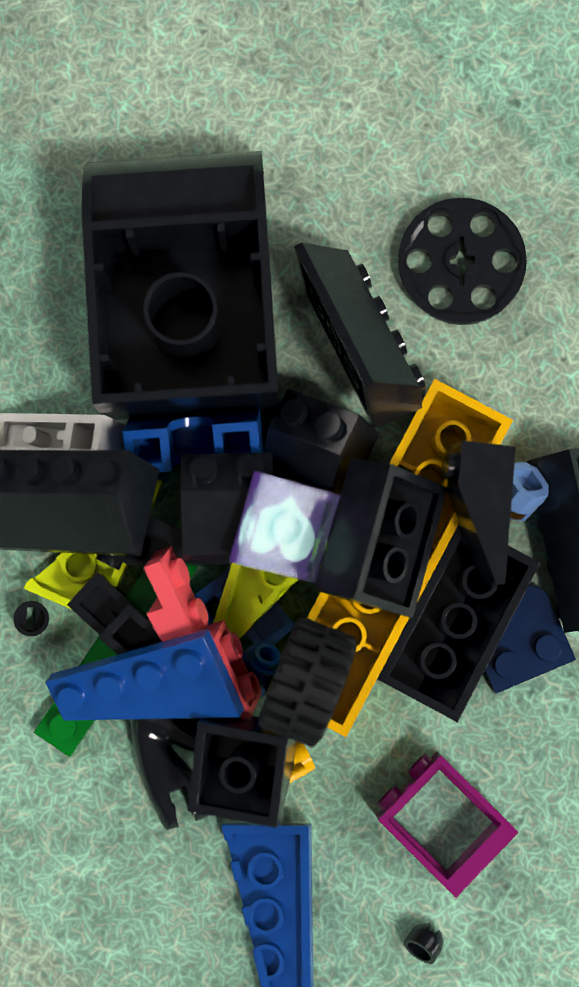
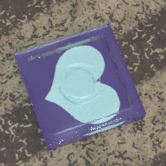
(284, 527)

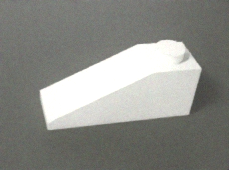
(60, 432)

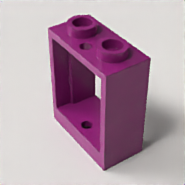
(476, 856)

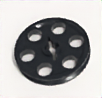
(476, 248)

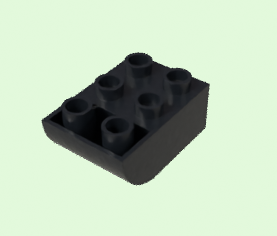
(178, 285)

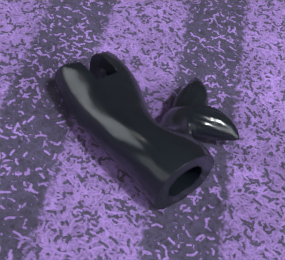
(161, 765)

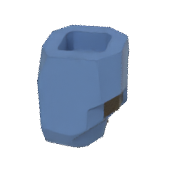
(528, 491)

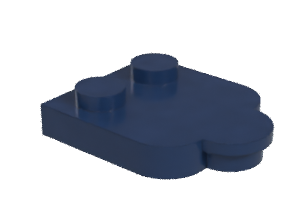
(530, 643)

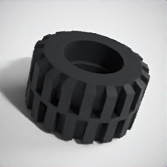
(308, 682)

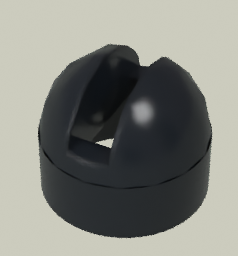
(40, 619)
(424, 943)

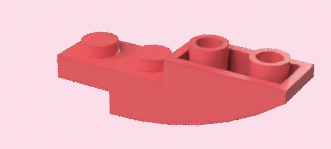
(180, 614)

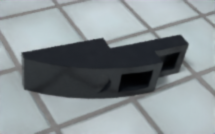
(113, 616)

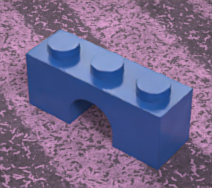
(166, 437)

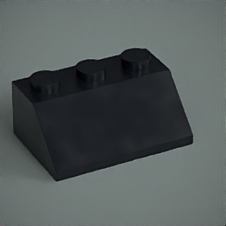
(381, 537)

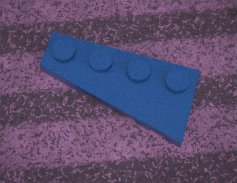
(152, 682)
(276, 897)

